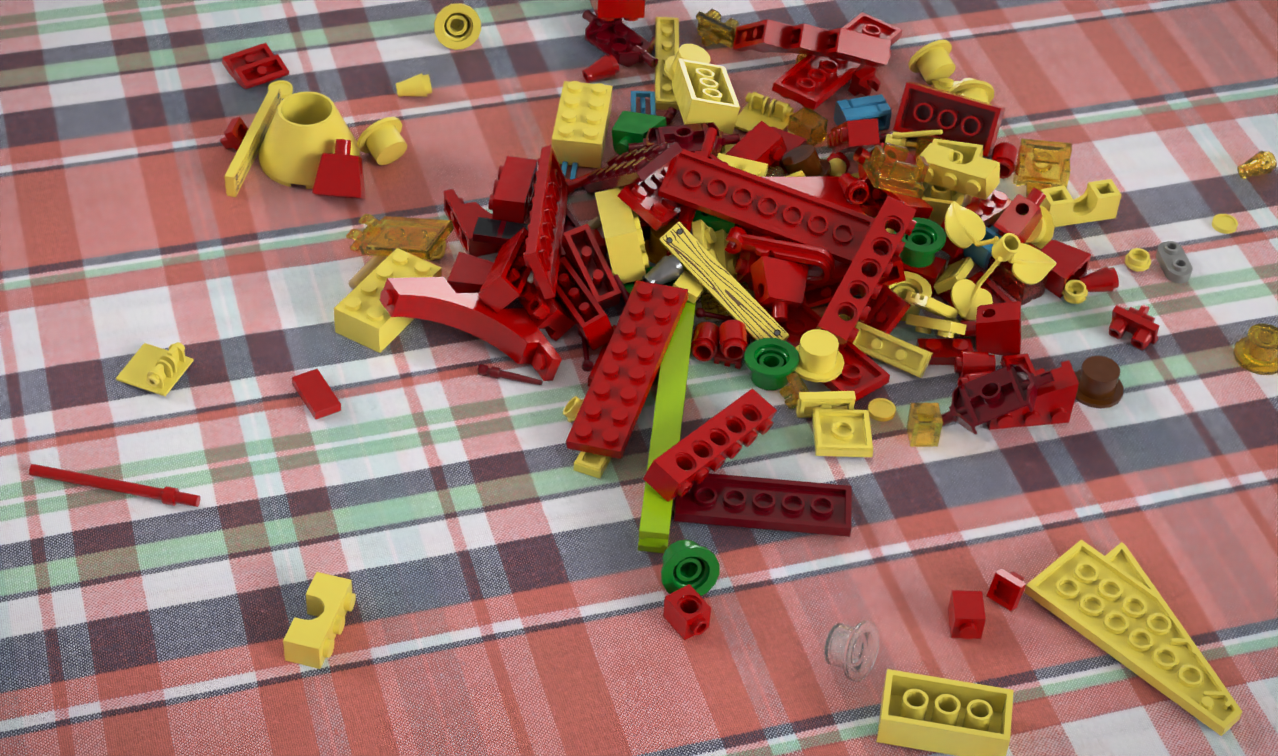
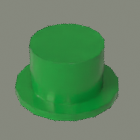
(923, 243)
(771, 362)
(690, 564)

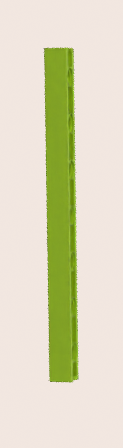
(666, 429)

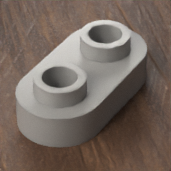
(1174, 262)

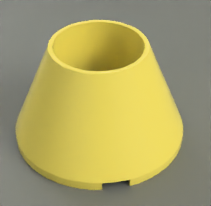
(298, 135)

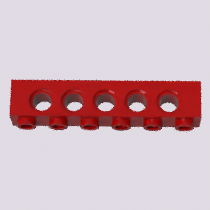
(893, 216)
(710, 445)

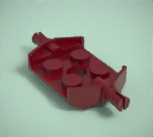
(619, 40)
(687, 136)
(1015, 390)

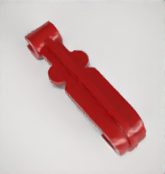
(785, 250)

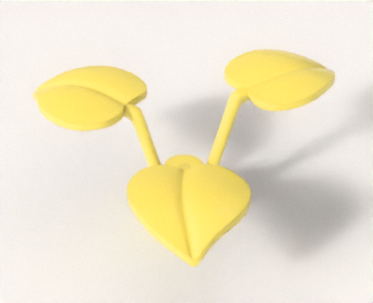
(1027, 262)

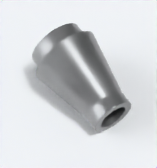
(664, 271)

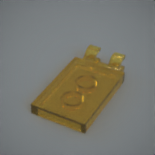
(412, 235)

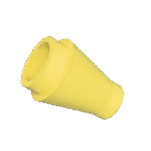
(415, 86)

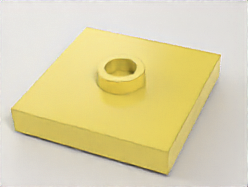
(842, 433)

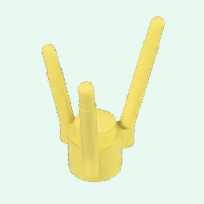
(900, 138)

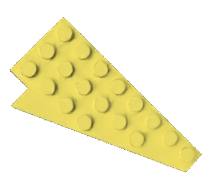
(1127, 618)

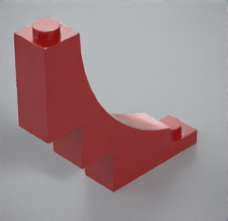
(812, 40)
(464, 221)
(508, 330)

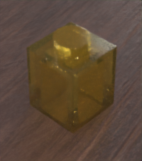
(808, 125)
(924, 424)

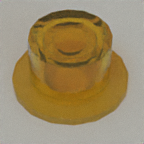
(1258, 350)

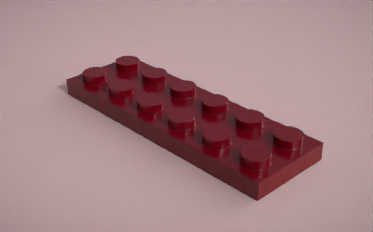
(631, 167)
(768, 504)

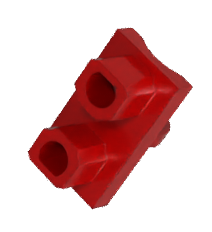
(1135, 322)

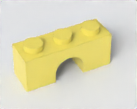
(973, 178)
(1096, 204)
(313, 640)

